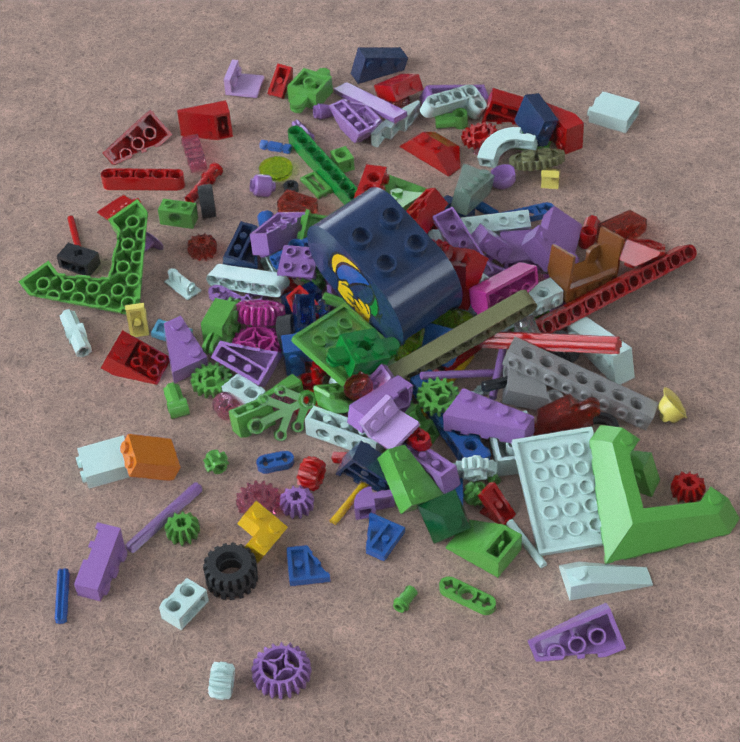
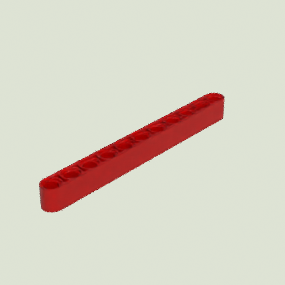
(670, 261)

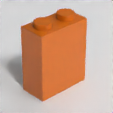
(150, 457)

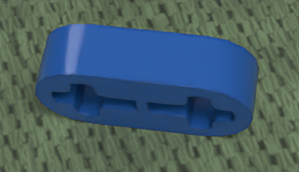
(275, 462)

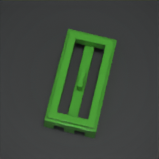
(314, 187)

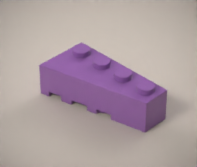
(276, 233)
(487, 418)

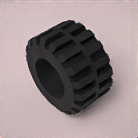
(235, 583)

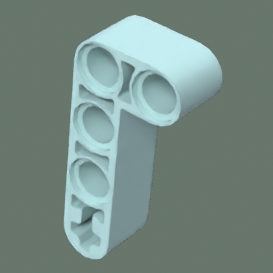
(447, 101)

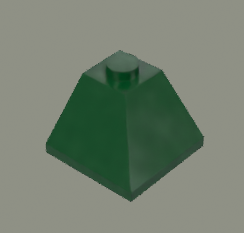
(444, 516)

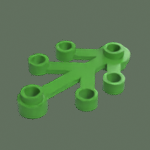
(285, 411)

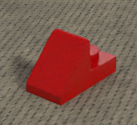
(282, 77)
(495, 505)

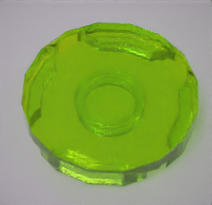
(277, 167)

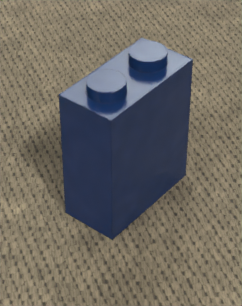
(536, 118)

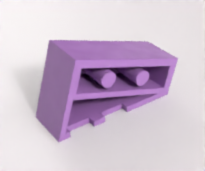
(538, 246)
(183, 349)
(248, 361)
(396, 388)

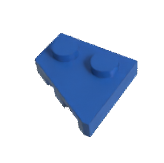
(382, 536)
(305, 567)

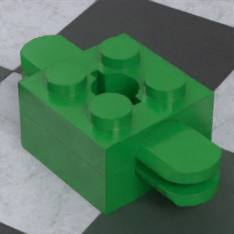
(362, 351)

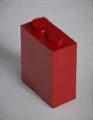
(399, 87)

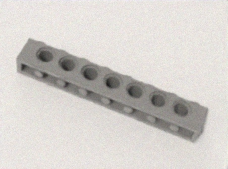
(580, 383)

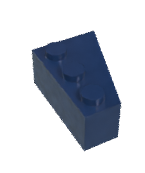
(240, 250)
(363, 466)

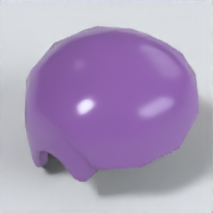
(504, 176)

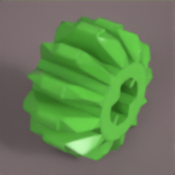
(182, 528)

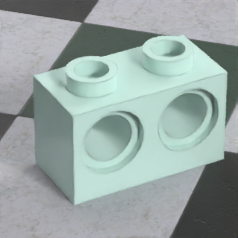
(243, 389)
(179, 608)

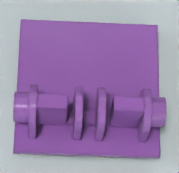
(297, 262)

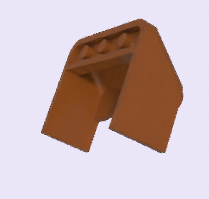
(597, 269)

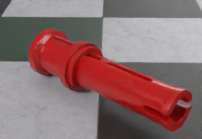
(208, 177)

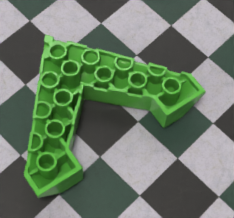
(104, 293)
(634, 530)

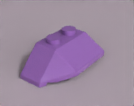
(355, 119)

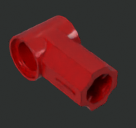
(588, 232)

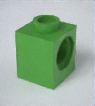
(343, 159)

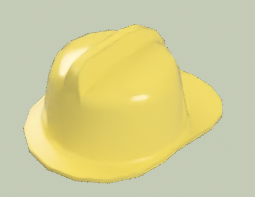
(671, 407)

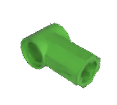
(457, 119)
(176, 404)

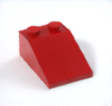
(469, 268)

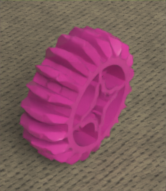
(259, 312)
(263, 336)

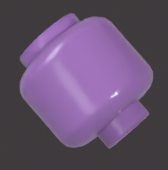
(262, 185)

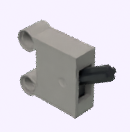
(521, 390)

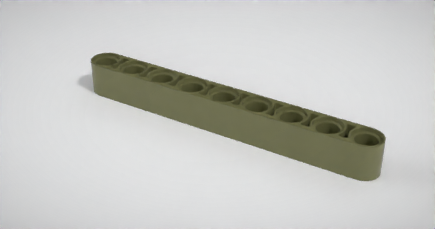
(465, 336)

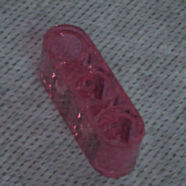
(194, 153)

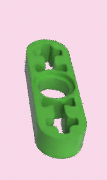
(472, 603)

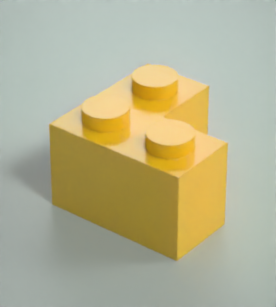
(263, 528)

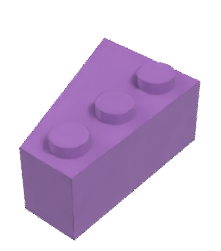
(102, 564)

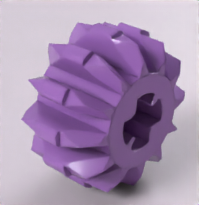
(296, 502)

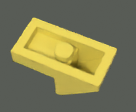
(550, 178)
(137, 319)

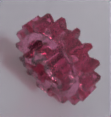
(259, 493)

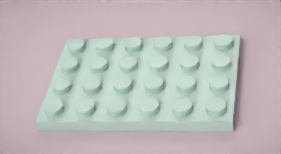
(559, 490)

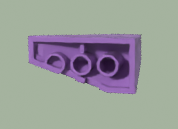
(584, 634)

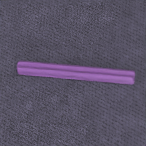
(161, 519)

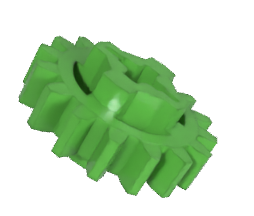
(210, 379)
(436, 396)

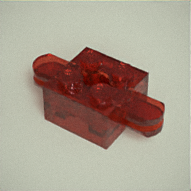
(566, 415)

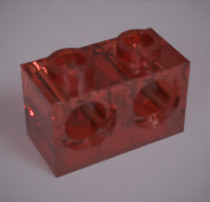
(296, 202)

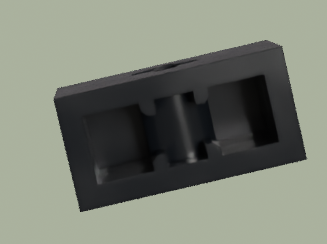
(78, 259)

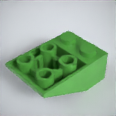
(487, 546)

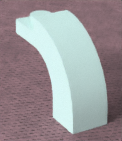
(502, 141)

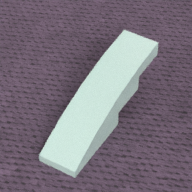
(389, 129)

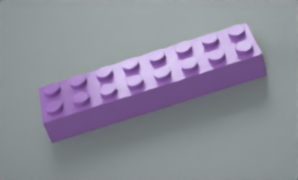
(457, 234)

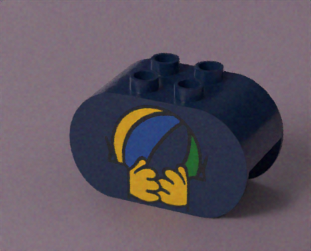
(384, 265)

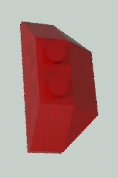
(434, 151)

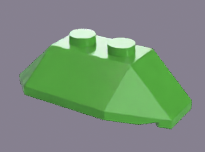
(332, 398)

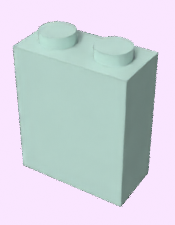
(613, 112)
(102, 462)

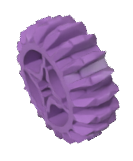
(286, 679)

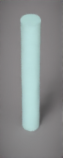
(528, 545)

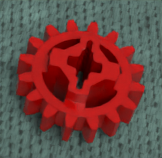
(477, 134)

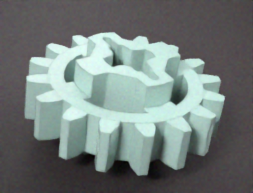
(476, 468)

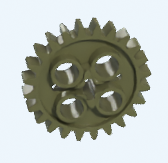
(547, 159)

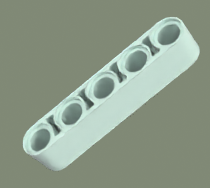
(248, 280)

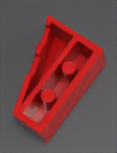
(501, 107)
(427, 206)

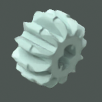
(221, 680)

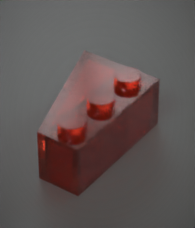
(627, 225)

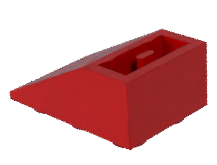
(208, 121)
(568, 131)
(135, 360)

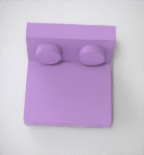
(241, 84)
(388, 424)

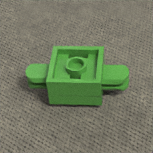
(309, 89)
(220, 324)

